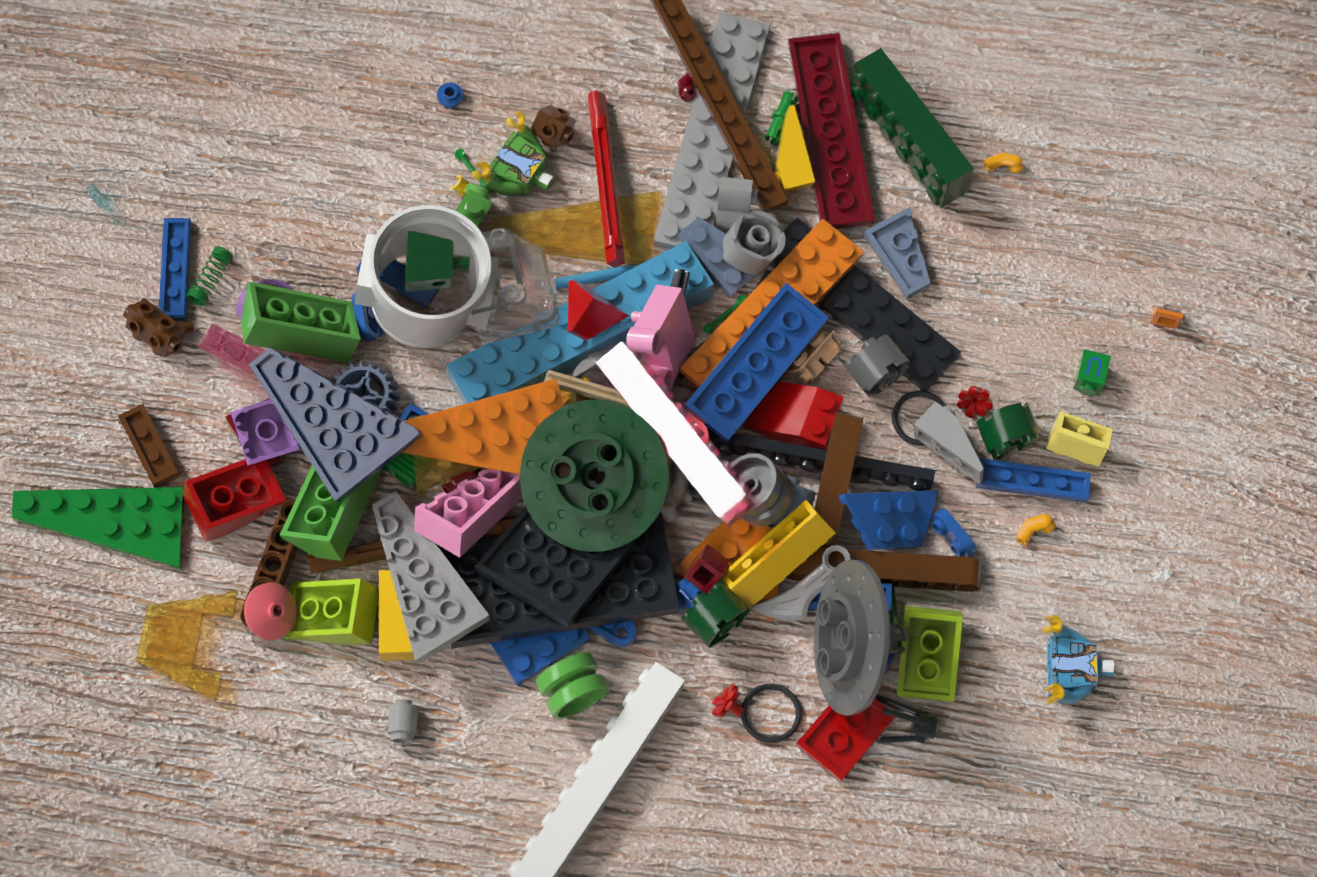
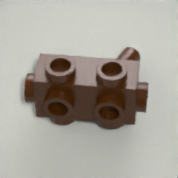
(155, 328)

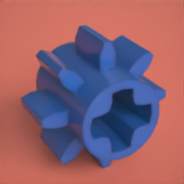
(686, 594)

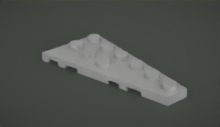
(429, 590)

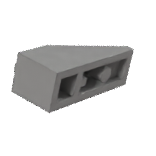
(944, 435)

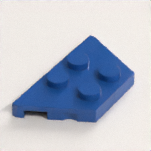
(891, 518)

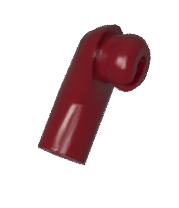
(686, 88)

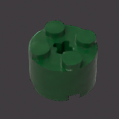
(1009, 429)
(715, 614)

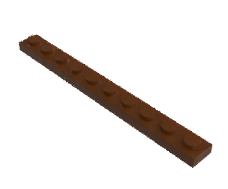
(720, 103)

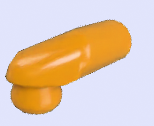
(1004, 159)
(1033, 524)

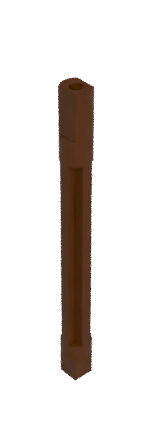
(375, 552)

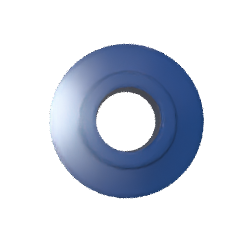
(450, 101)

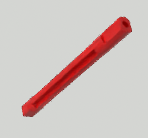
(606, 179)

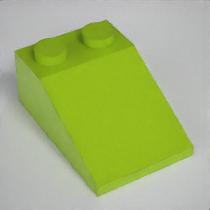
(334, 611)
(931, 654)

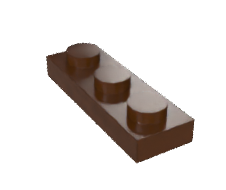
(148, 446)

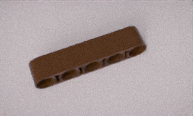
(838, 470)
(274, 554)

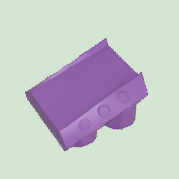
(263, 432)

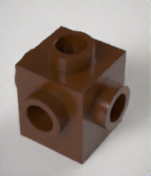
(553, 126)

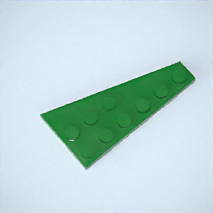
(119, 519)

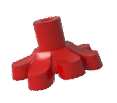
(975, 401)
(727, 702)

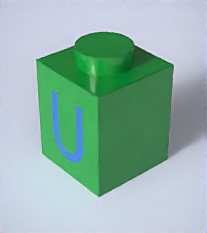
(1091, 372)

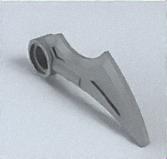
(795, 602)

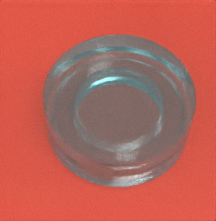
(97, 196)

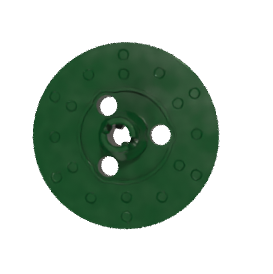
(633, 481)

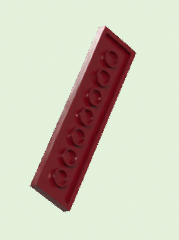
(830, 130)

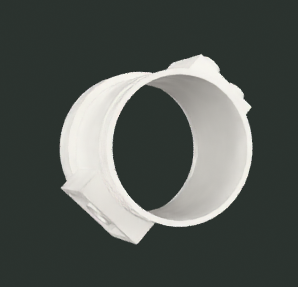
(390, 243)

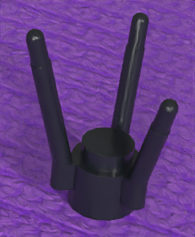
(921, 722)

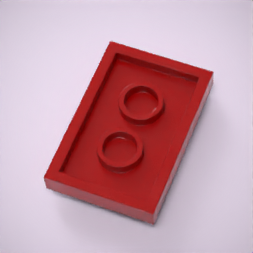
(842, 740)

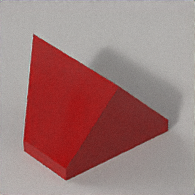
(590, 312)

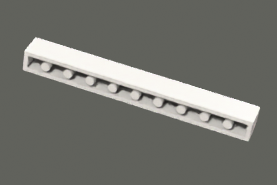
(600, 775)

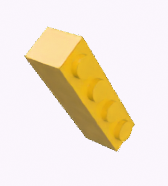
(778, 554)

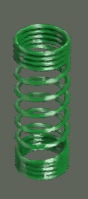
(200, 297)

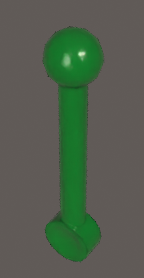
(460, 155)
(709, 327)

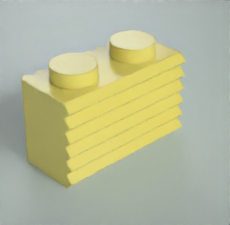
(1079, 439)

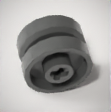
(769, 485)

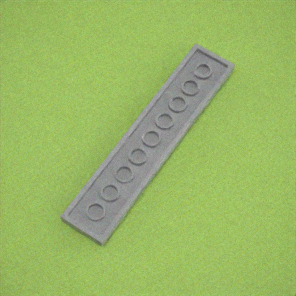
(703, 154)

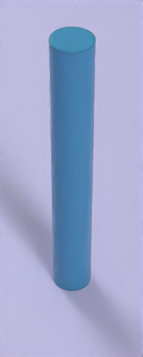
(593, 276)

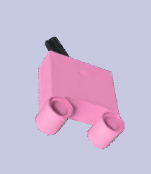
(664, 329)

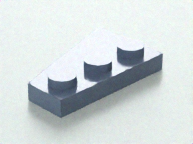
(707, 245)
(899, 252)

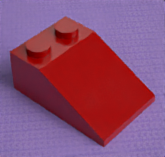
(796, 415)
(231, 497)

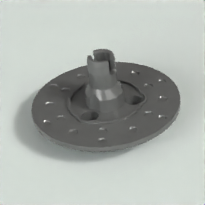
(853, 637)

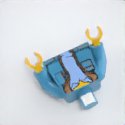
(1072, 664)

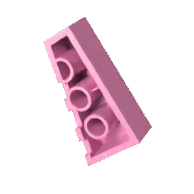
(469, 511)

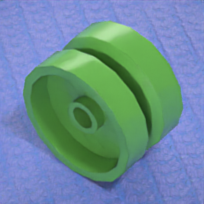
(572, 685)

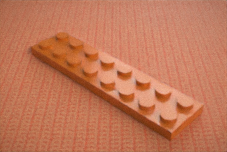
(809, 269)

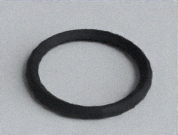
(896, 408)
(751, 731)

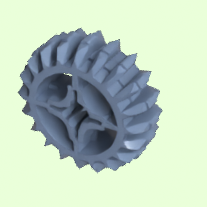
(366, 376)

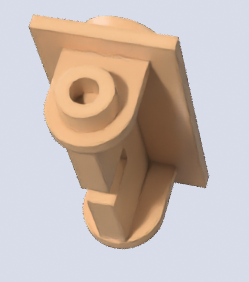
(822, 347)

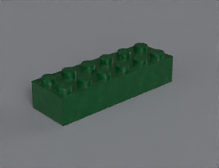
(910, 128)

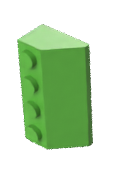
(299, 322)
(320, 522)

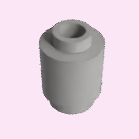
(402, 721)

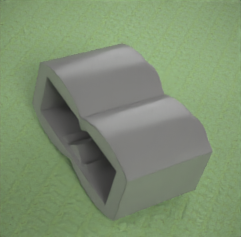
(733, 201)

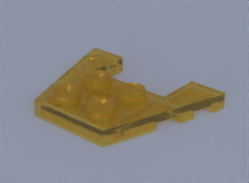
(172, 639)

